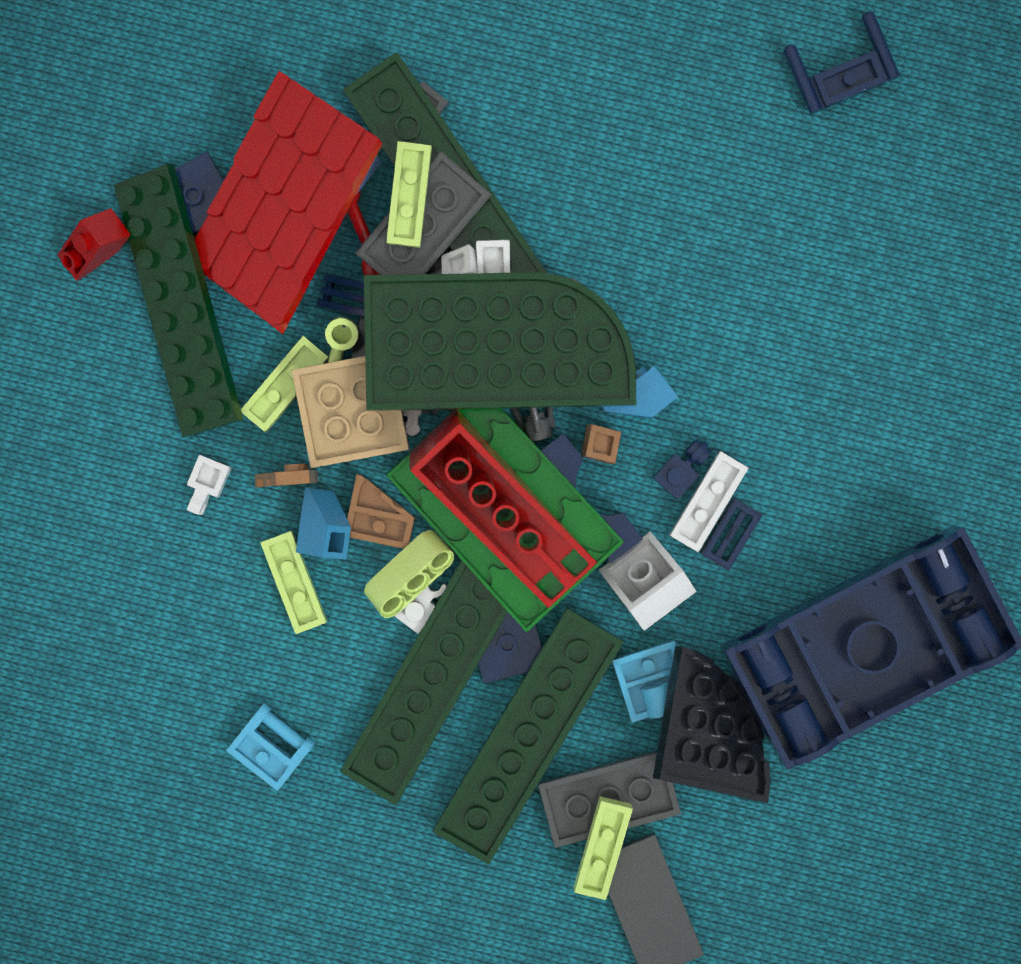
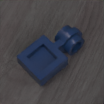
(677, 474)

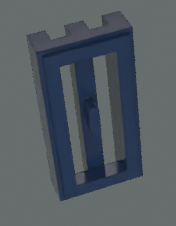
(329, 291)
(744, 510)

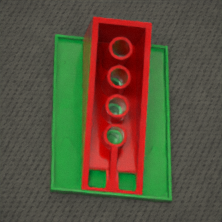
(505, 510)

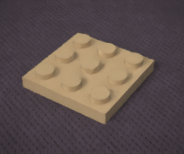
(336, 416)

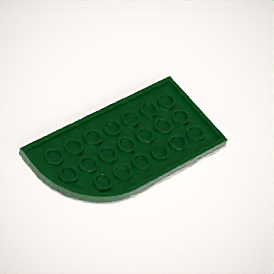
(492, 343)

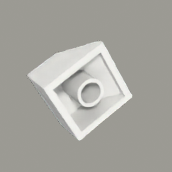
(648, 581)

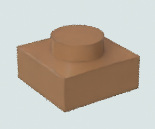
(600, 444)

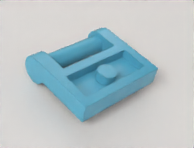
(265, 756)

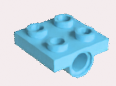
(645, 679)

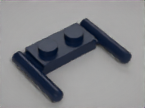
(847, 78)

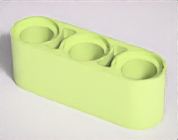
(409, 573)

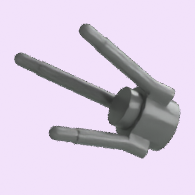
(536, 425)

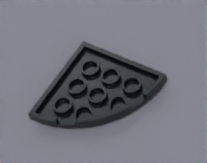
(710, 732)

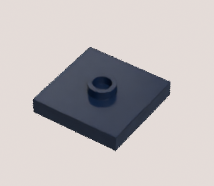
(199, 185)
(509, 651)

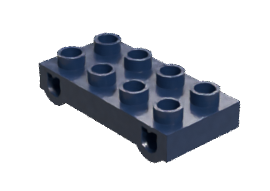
(872, 646)

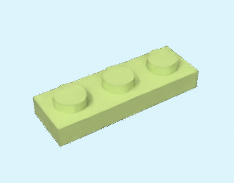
(409, 194)
(278, 389)
(294, 582)
(602, 848)

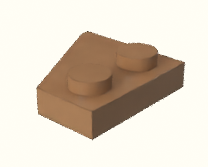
(292, 475)
(377, 516)

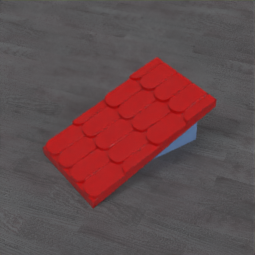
(284, 200)

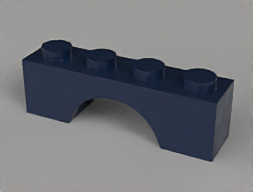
(568, 461)

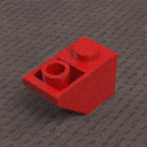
(93, 243)

